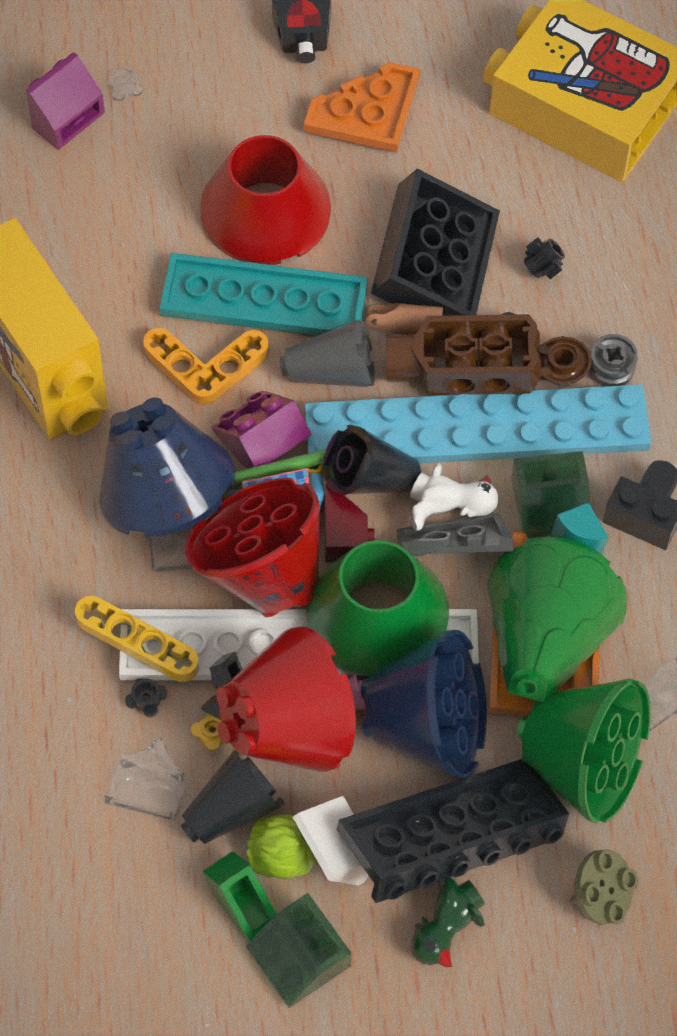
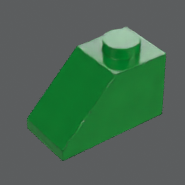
(240, 894)

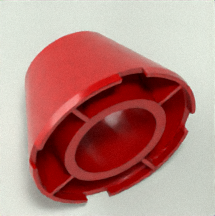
(265, 225)

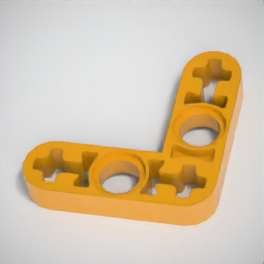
(202, 373)

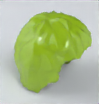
(279, 848)

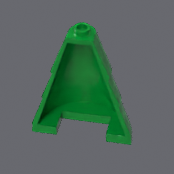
(551, 611)

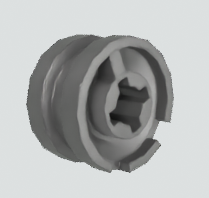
(618, 371)

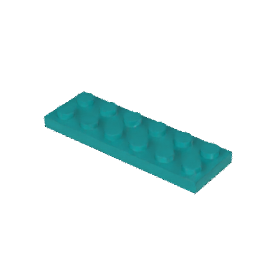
(261, 295)

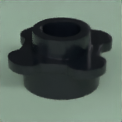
(143, 687)

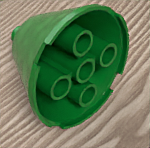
(589, 744)

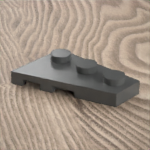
(458, 536)

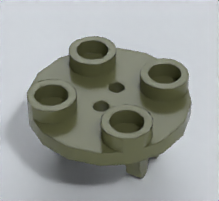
(604, 887)

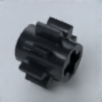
(544, 258)

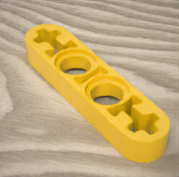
(134, 641)

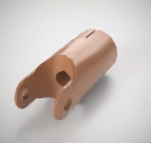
(400, 317)

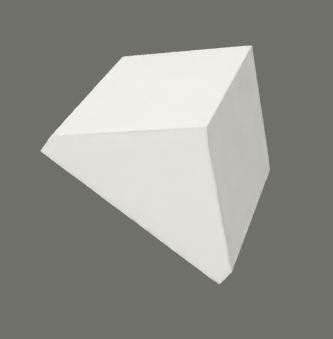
(330, 850)

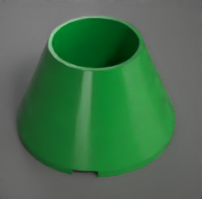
(371, 637)

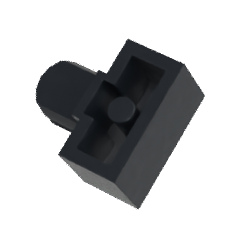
(646, 507)

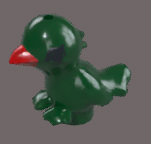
(453, 911)

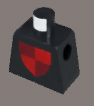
(302, 26)

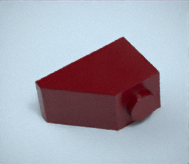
(344, 525)

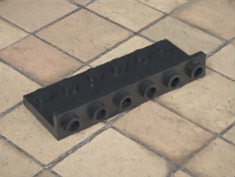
(453, 828)

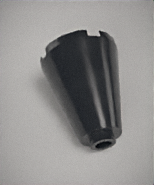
(367, 464)
(229, 800)

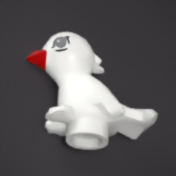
(442, 494)

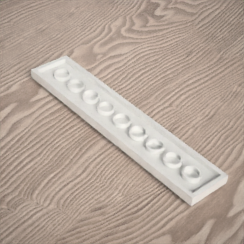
(239, 631)

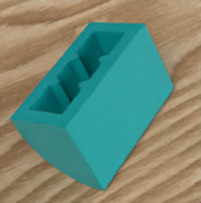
(581, 526)

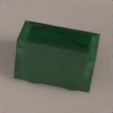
(548, 487)
(299, 950)

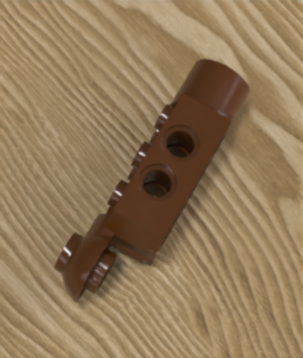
(483, 356)

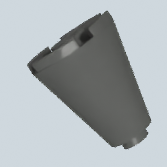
(332, 358)

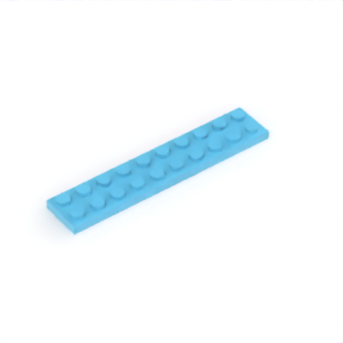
(493, 424)

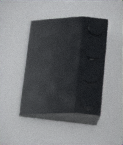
(435, 246)

